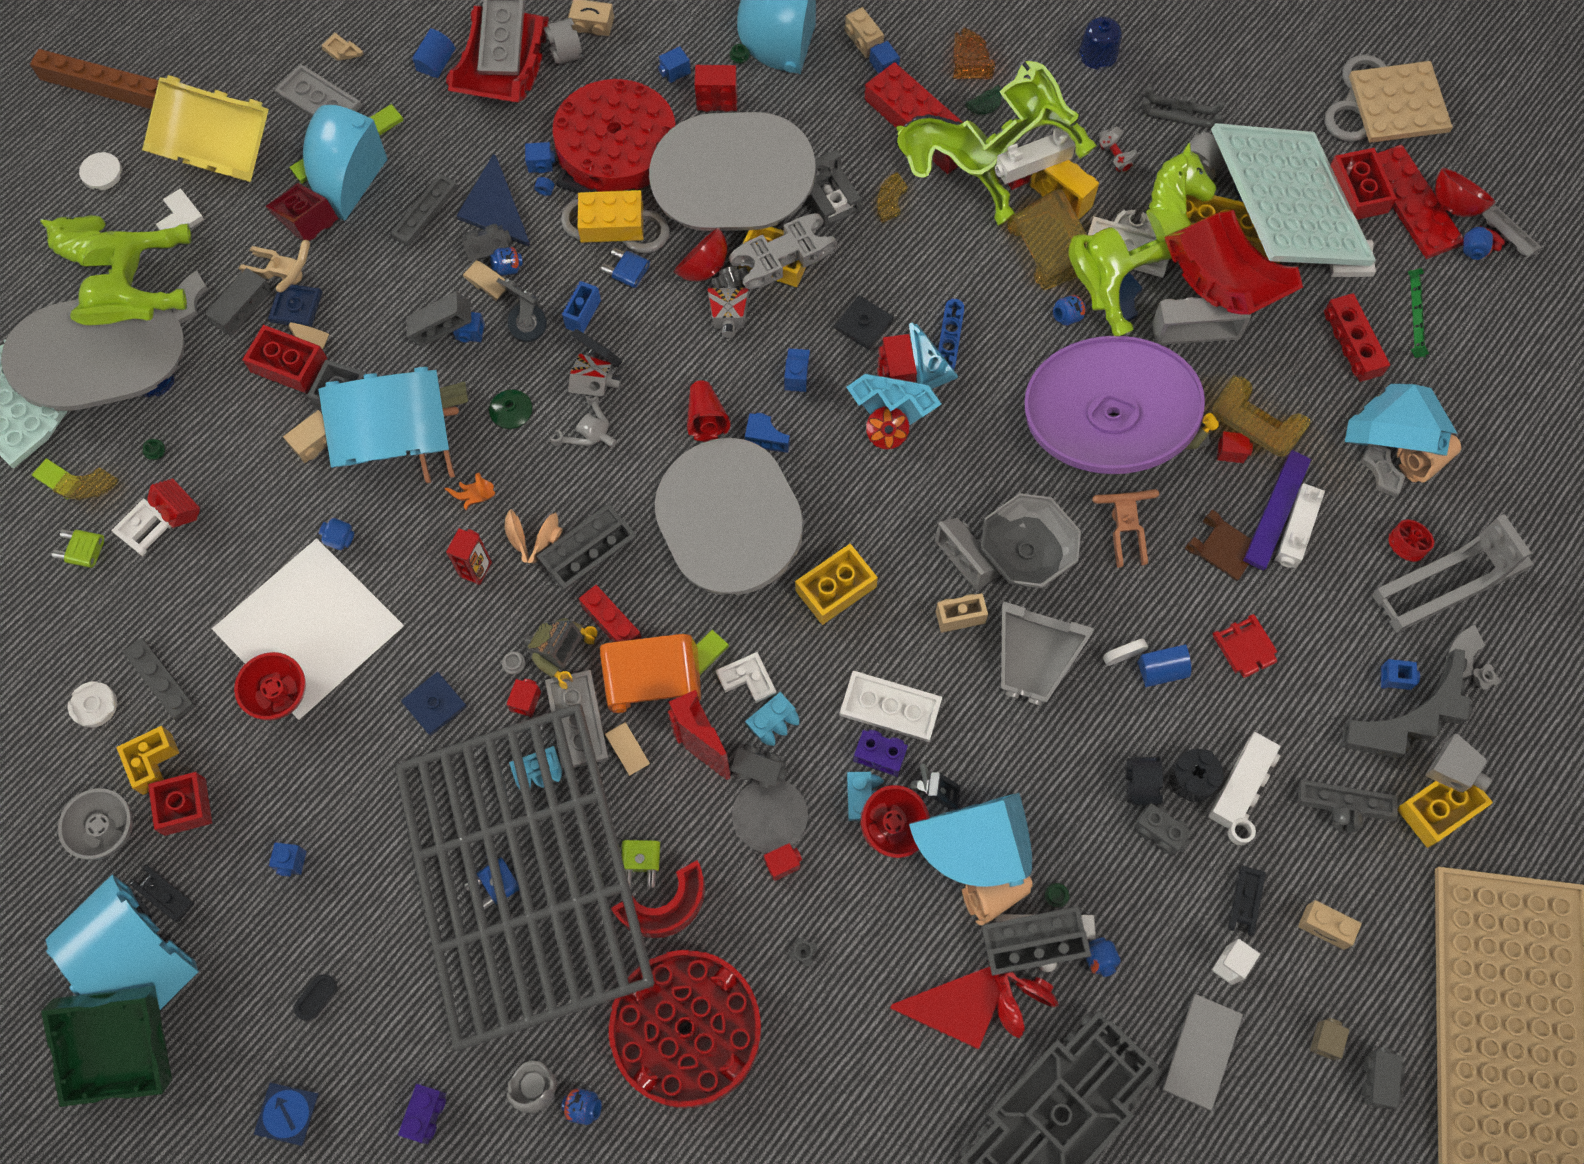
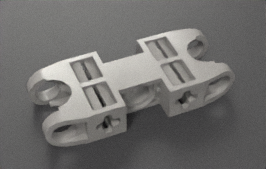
(770, 257)

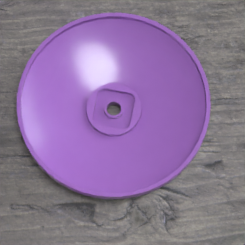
(1140, 380)

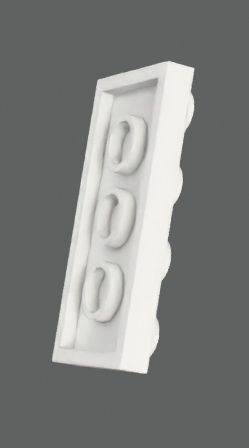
(890, 706)

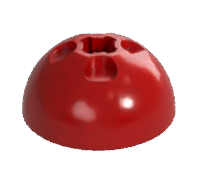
(1461, 195)
(704, 259)
(261, 680)
(902, 808)

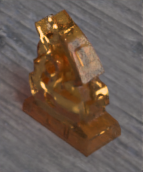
(972, 58)

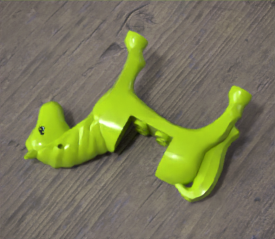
(1106, 257)
(111, 296)

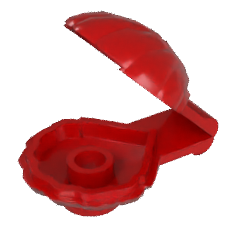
(1007, 1006)

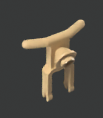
(281, 266)

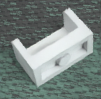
(1235, 962)

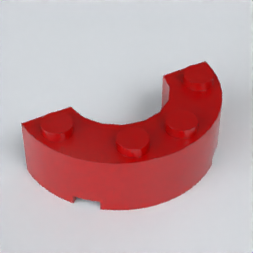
(677, 913)

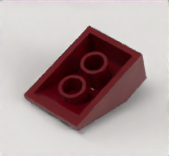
(303, 212)

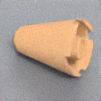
(1423, 465)
(993, 900)

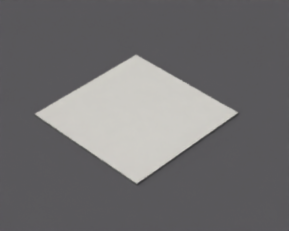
(316, 617)

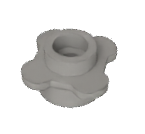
(1480, 679)

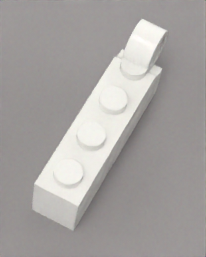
(1242, 786)

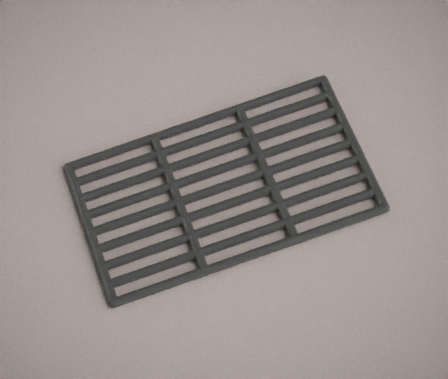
(531, 916)

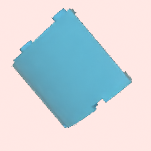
(383, 417)
(117, 948)

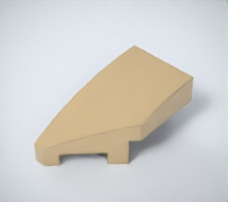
(340, 49)
(309, 334)

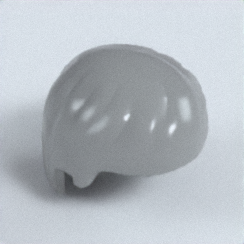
(531, 1087)

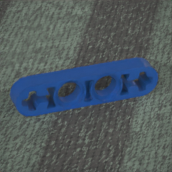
(951, 337)

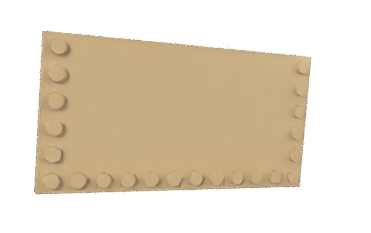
(1509, 1019)

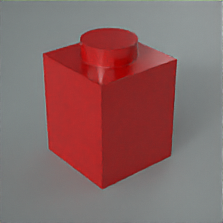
(1234, 447)
(524, 697)
(782, 861)

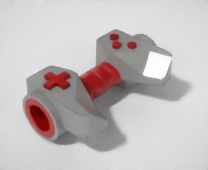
(1122, 160)

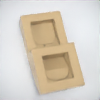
(485, 278)
(627, 748)

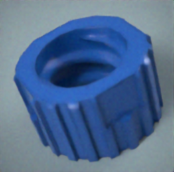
(544, 186)

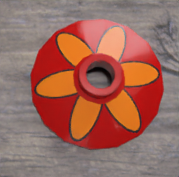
(879, 420)

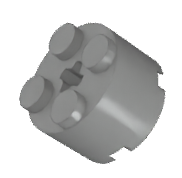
(564, 41)
(1208, 152)

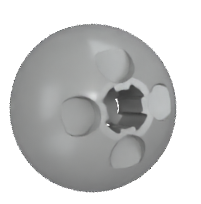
(87, 817)

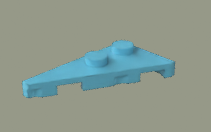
(929, 363)

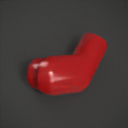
(1498, 241)

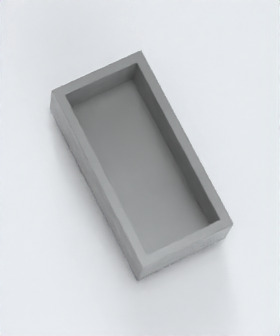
(1195, 321)

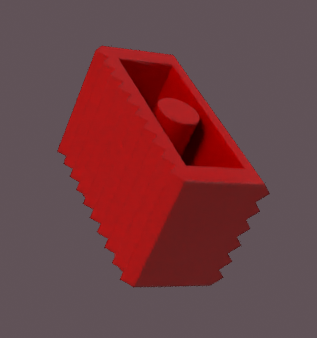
(173, 503)

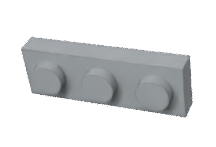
(1511, 231)

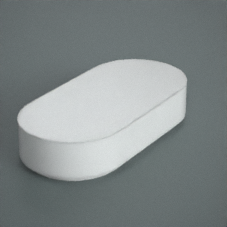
(1125, 652)

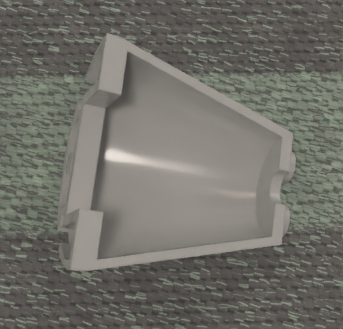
(1037, 652)

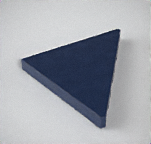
(493, 204)

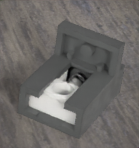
(829, 177)

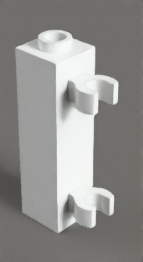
(1034, 156)
(1299, 526)

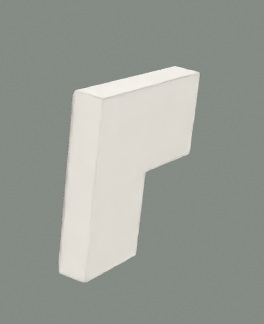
(182, 211)
(750, 672)

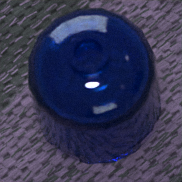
(1101, 42)

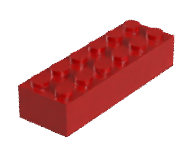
(903, 98)

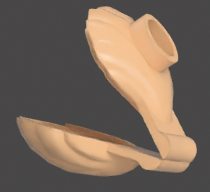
(548, 534)

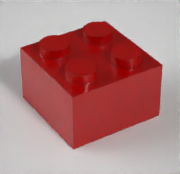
(716, 87)
(180, 803)

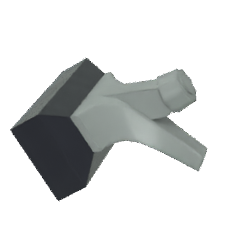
(938, 787)

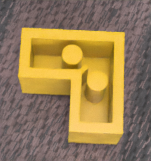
(144, 754)

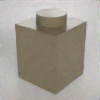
(1330, 1039)

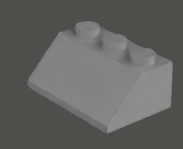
(965, 552)

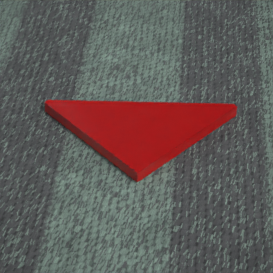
(957, 1007)

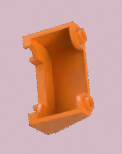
(649, 670)

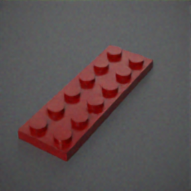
(1418, 205)

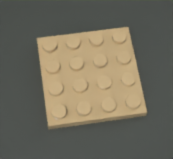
(1400, 101)

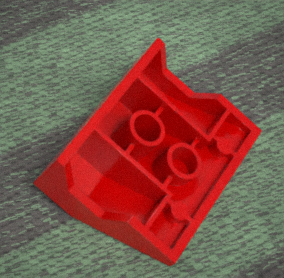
(696, 733)

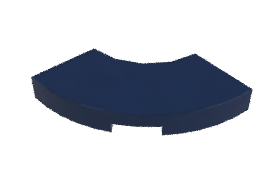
(1128, 291)

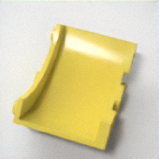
(205, 128)

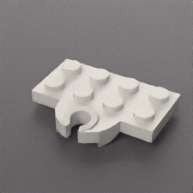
(1133, 236)

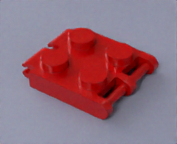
(1246, 647)

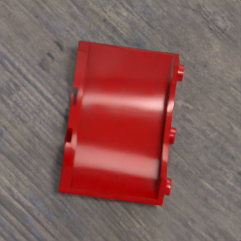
(465, 75)
(1227, 267)

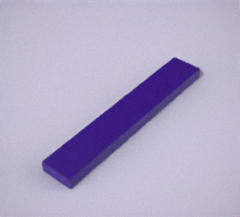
(1277, 510)

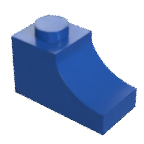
(796, 370)
(762, 433)

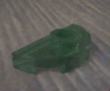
(986, 102)

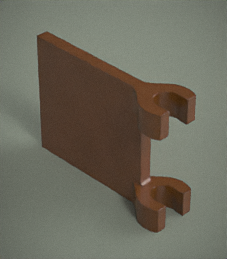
(1223, 548)

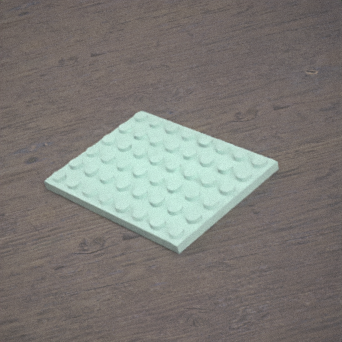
(1292, 196)

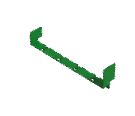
(1418, 351)

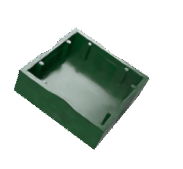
(107, 1045)

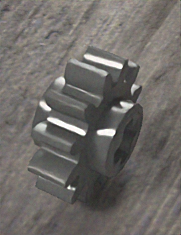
(729, 277)

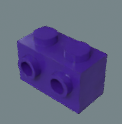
(880, 752)
(422, 1113)

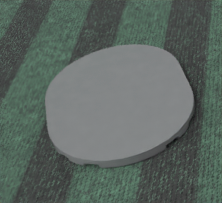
(732, 171)
(86, 366)
(729, 516)

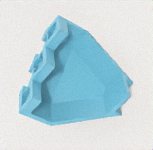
(910, 397)
(1405, 419)

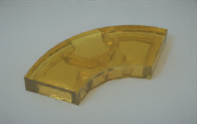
(888, 197)
(85, 486)

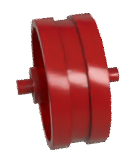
(1411, 540)

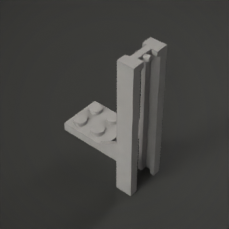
(1500, 544)

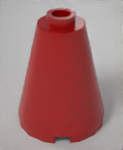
(705, 413)

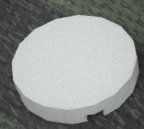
(100, 171)
(92, 704)

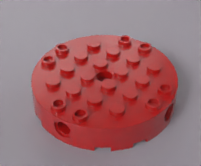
(610, 133)
(694, 1066)

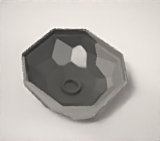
(1030, 540)

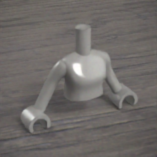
(590, 427)

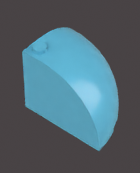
(777, 31)
(342, 156)
(979, 843)

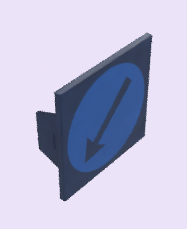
(286, 1114)

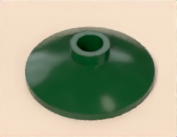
(514, 416)

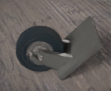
(527, 319)

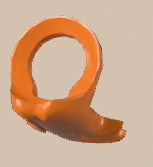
(475, 492)

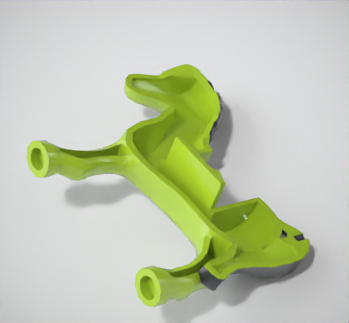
(1035, 103)

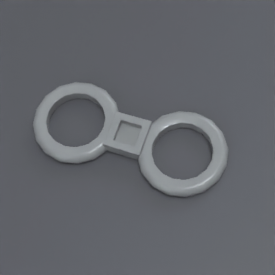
(1350, 102)
(632, 245)

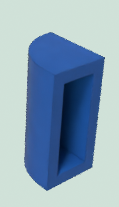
(433, 53)
(1165, 665)

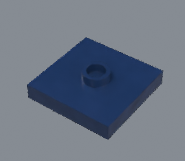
(295, 305)
(434, 703)

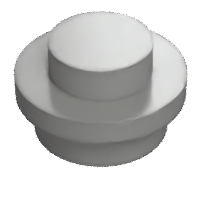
(513, 663)

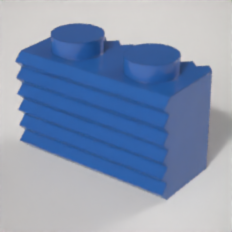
(581, 307)

